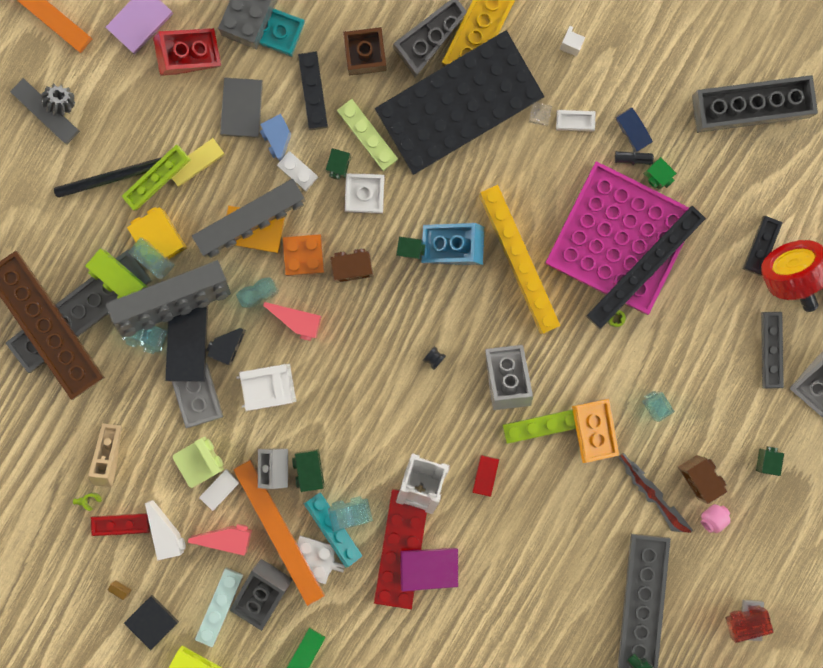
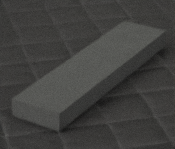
(32, 100)
(772, 349)

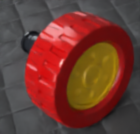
(795, 272)

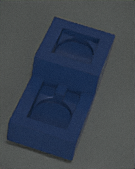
(634, 129)

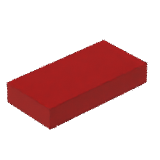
(485, 475)

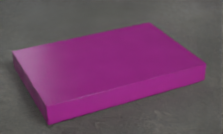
(429, 569)

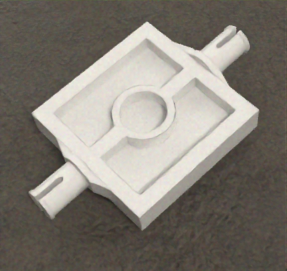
(319, 558)

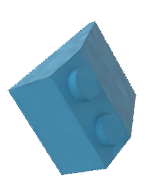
(453, 244)

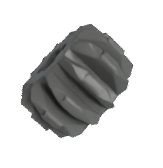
(58, 100)

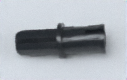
(634, 158)

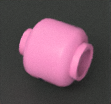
(715, 518)

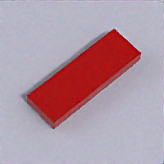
(120, 524)

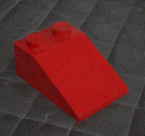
(186, 51)

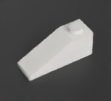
(164, 534)

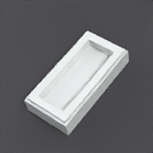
(575, 120)
(219, 489)

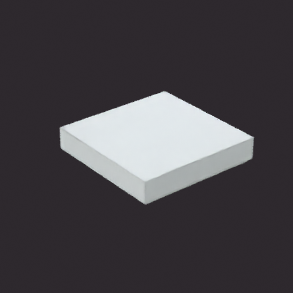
(364, 193)

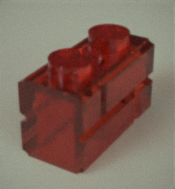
(749, 624)

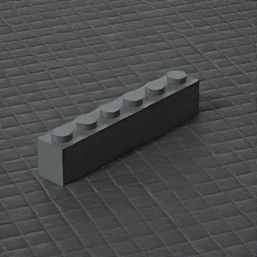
(249, 218)

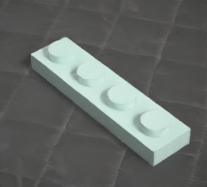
(219, 607)

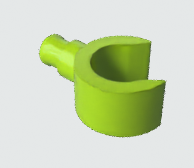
(84, 501)

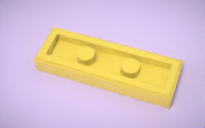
(200, 159)

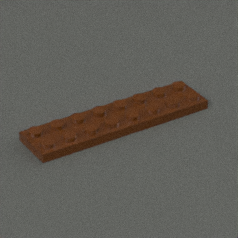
(46, 327)

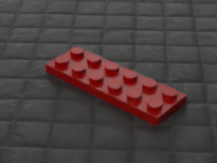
(402, 533)

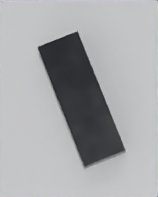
(762, 244)

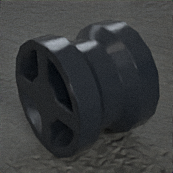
(434, 358)

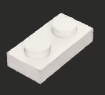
(297, 170)

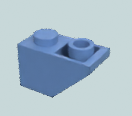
(277, 134)

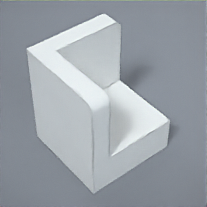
(572, 42)

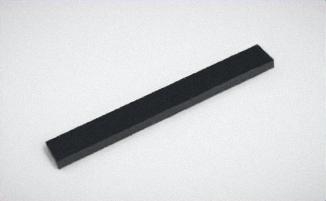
(645, 267)

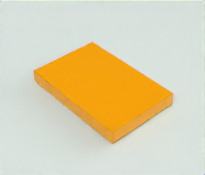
(265, 239)
(595, 430)

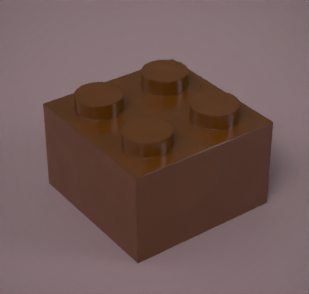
(365, 51)
(352, 266)
(702, 479)

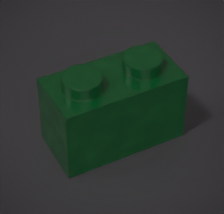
(309, 470)

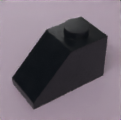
(226, 346)

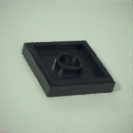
(151, 622)

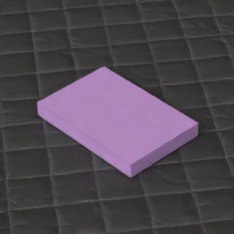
(139, 22)

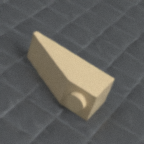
(105, 456)

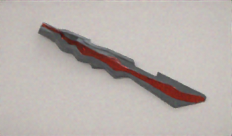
(653, 494)

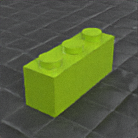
(113, 274)

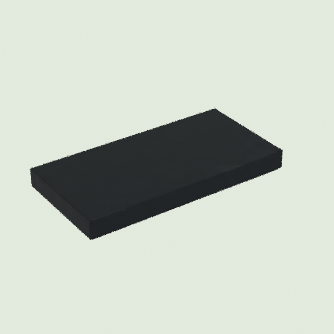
(187, 347)

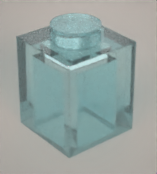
(658, 405)

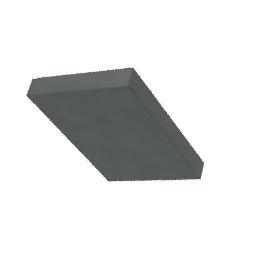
(241, 107)

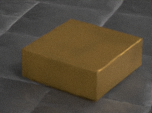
(119, 590)

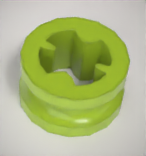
(622, 319)

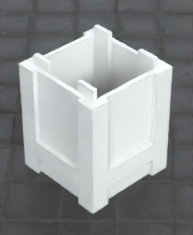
(267, 387)
(428, 475)

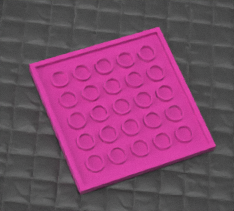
(612, 230)

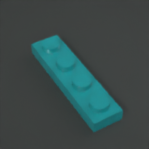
(339, 540)

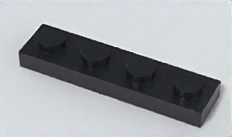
(313, 90)

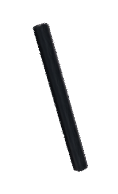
(105, 178)

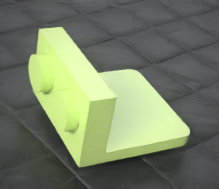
(198, 462)

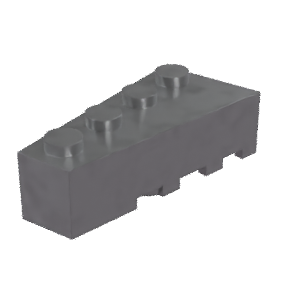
(425, 39)

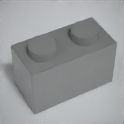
(272, 468)

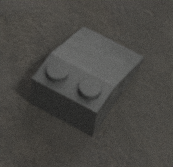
(261, 594)

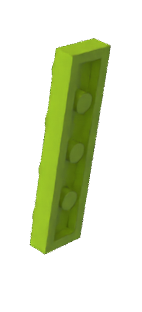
(156, 177)
(539, 426)

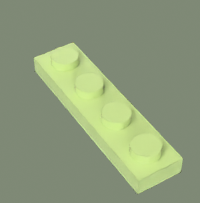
(367, 135)

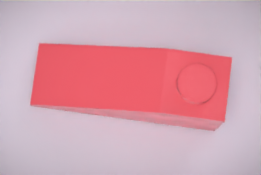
(298, 321)
(229, 539)

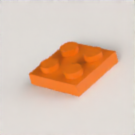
(303, 255)

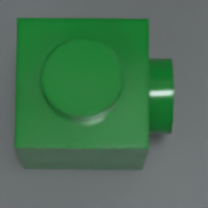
(660, 174)

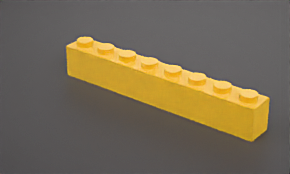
(519, 259)

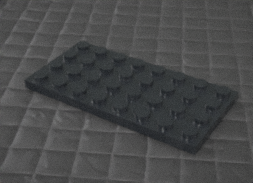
(459, 102)

